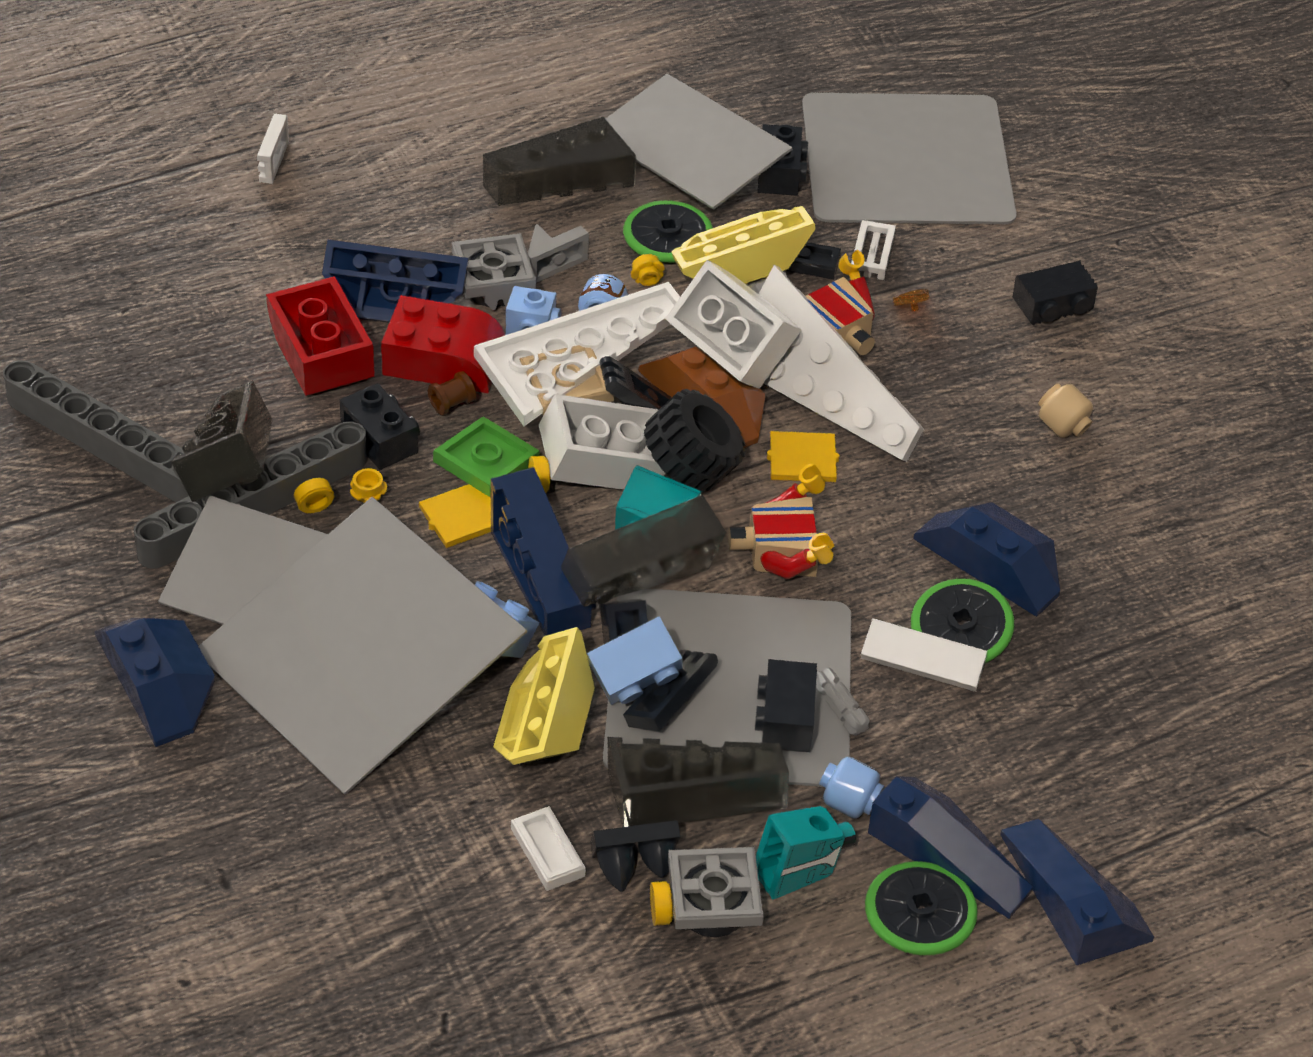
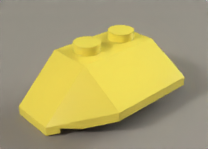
(749, 244)
(547, 701)

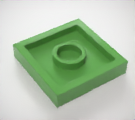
(483, 453)

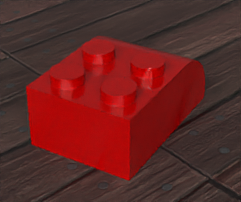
(320, 335)
(435, 341)

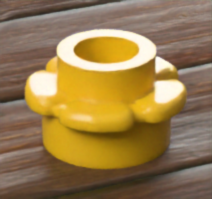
(647, 270)
(367, 484)

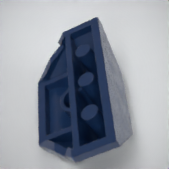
(378, 276)
(997, 552)
(160, 673)

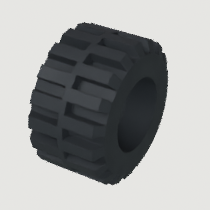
(694, 440)

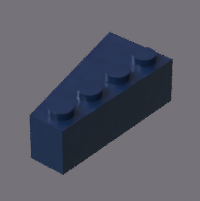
(535, 550)

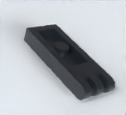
(629, 386)
(660, 703)

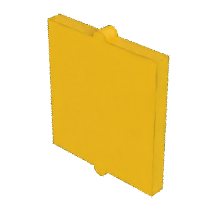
(794, 450)
(458, 514)

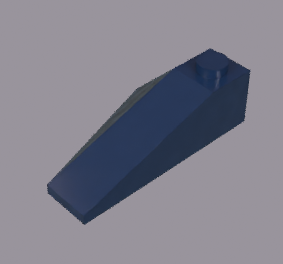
(1079, 901)

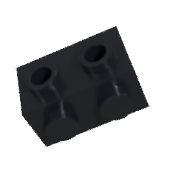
(787, 172)
(389, 430)
(788, 704)

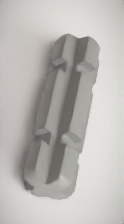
(842, 702)

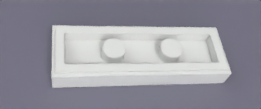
(924, 654)

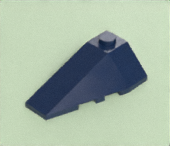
(936, 831)

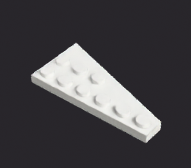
(607, 328)
(832, 379)

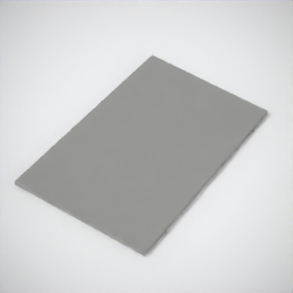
(695, 141)
(233, 559)

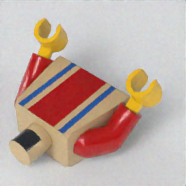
(848, 305)
(784, 531)

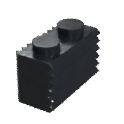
(1055, 292)

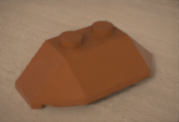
(698, 371)

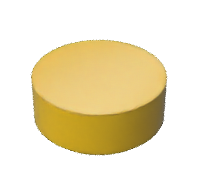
(541, 466)
(314, 495)
(661, 903)

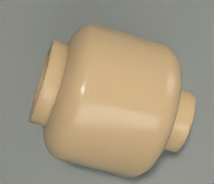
(1065, 410)

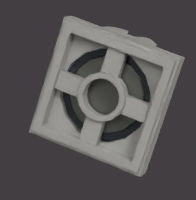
(495, 268)
(717, 892)

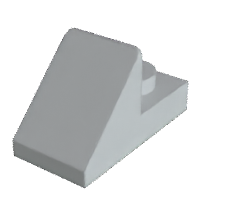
(558, 253)

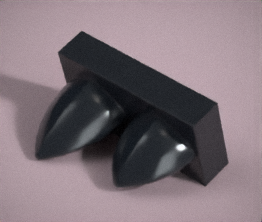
(617, 848)

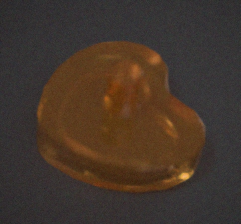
(912, 298)

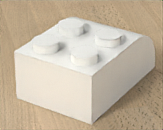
(733, 324)
(595, 441)

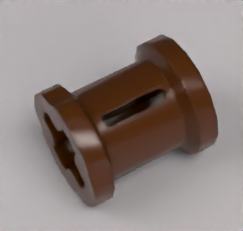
(451, 393)

